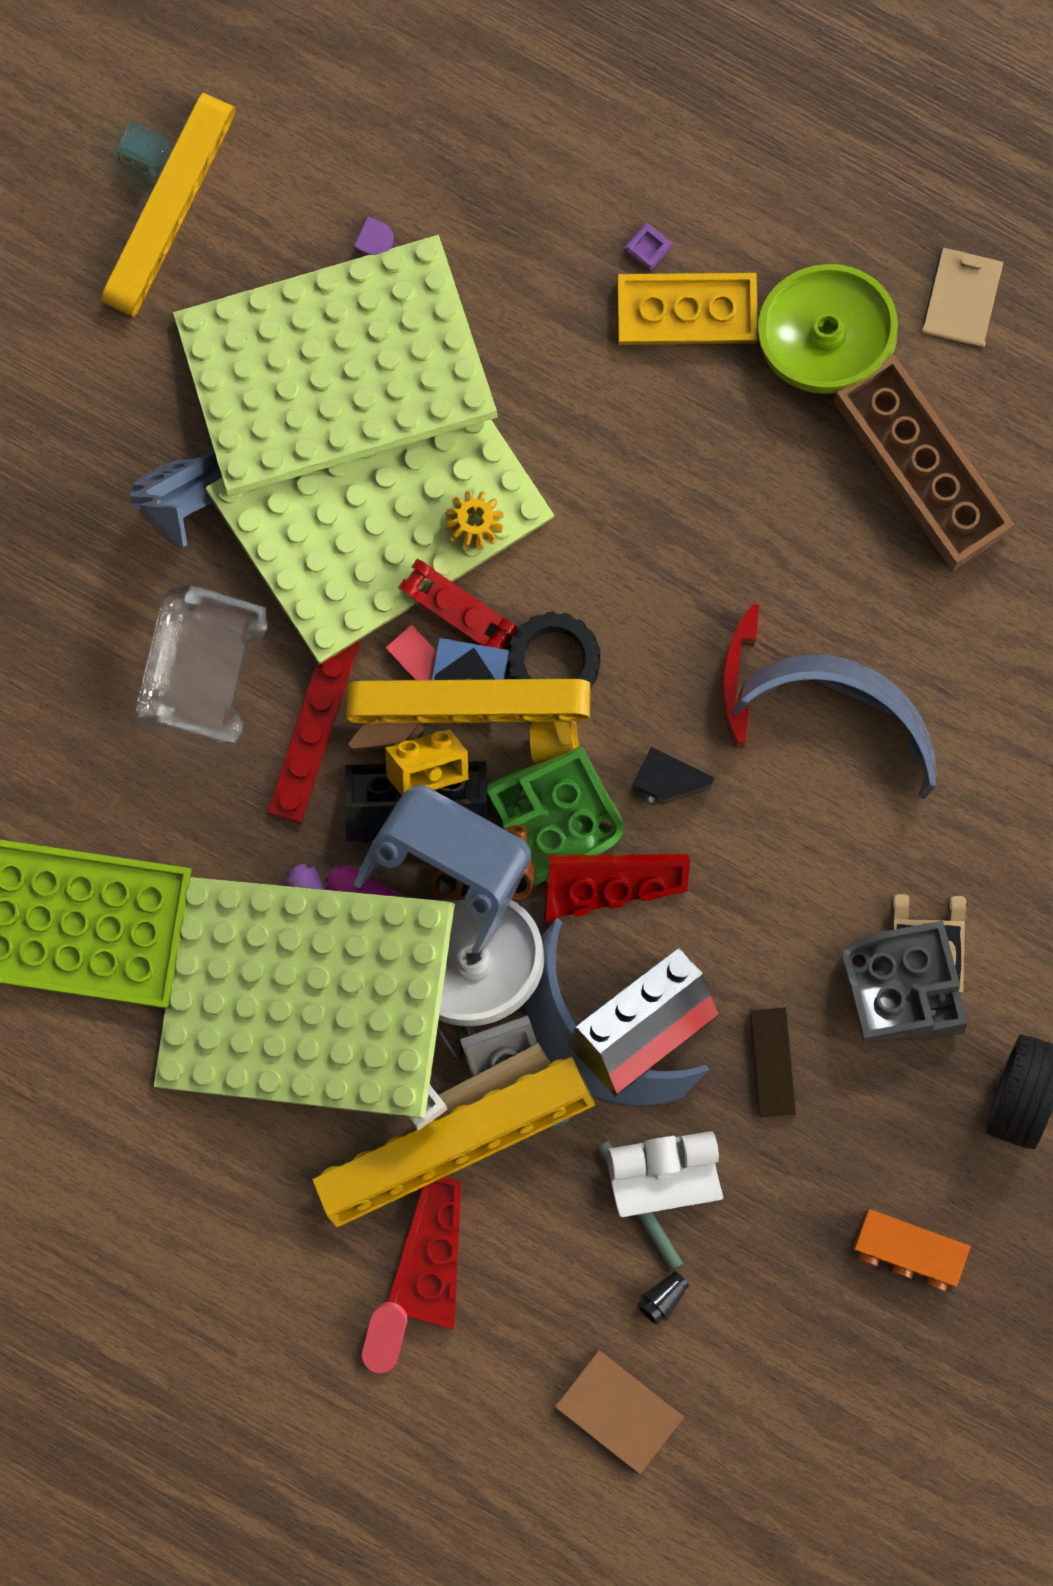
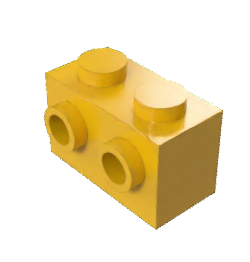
(428, 761)

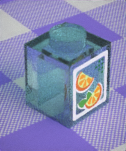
(143, 149)

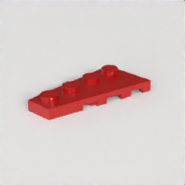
(599, 881)
(429, 1262)

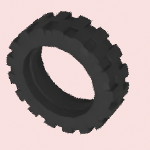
(554, 623)

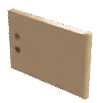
(962, 297)

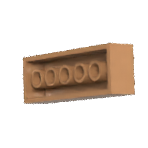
(924, 463)

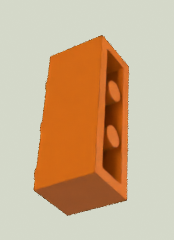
(910, 1250)

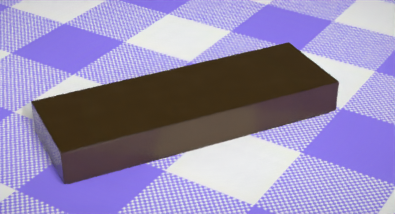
(772, 1062)

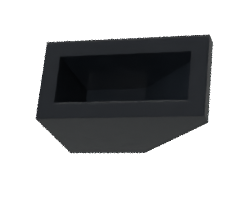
(668, 779)

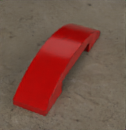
(746, 635)

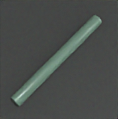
(652, 1226)

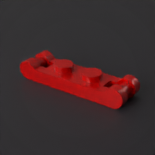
(456, 606)

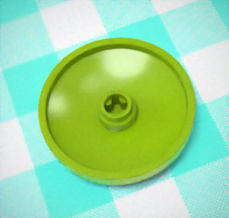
(827, 328)

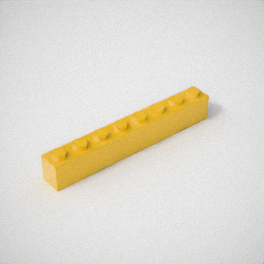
(453, 1141)

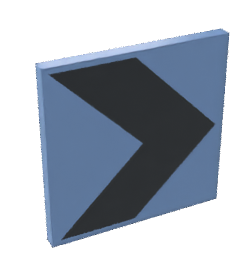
(468, 661)

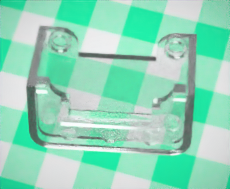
(198, 664)

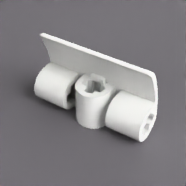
(664, 1173)

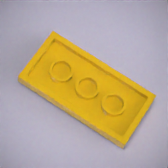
(687, 308)

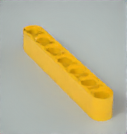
(168, 204)
(468, 701)

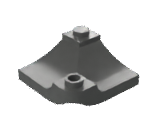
(905, 984)

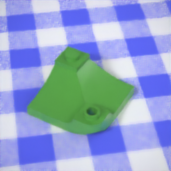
(560, 806)

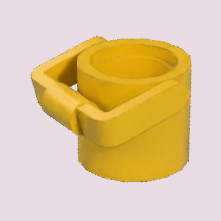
(551, 739)

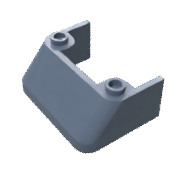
(458, 845)

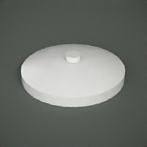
(499, 977)

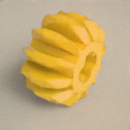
(472, 533)

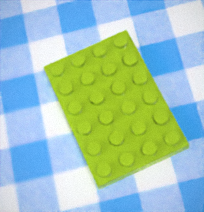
(90, 923)

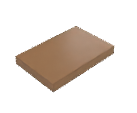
(619, 1412)

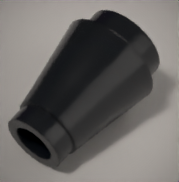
(662, 1298)

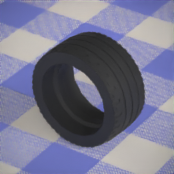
(1024, 1094)

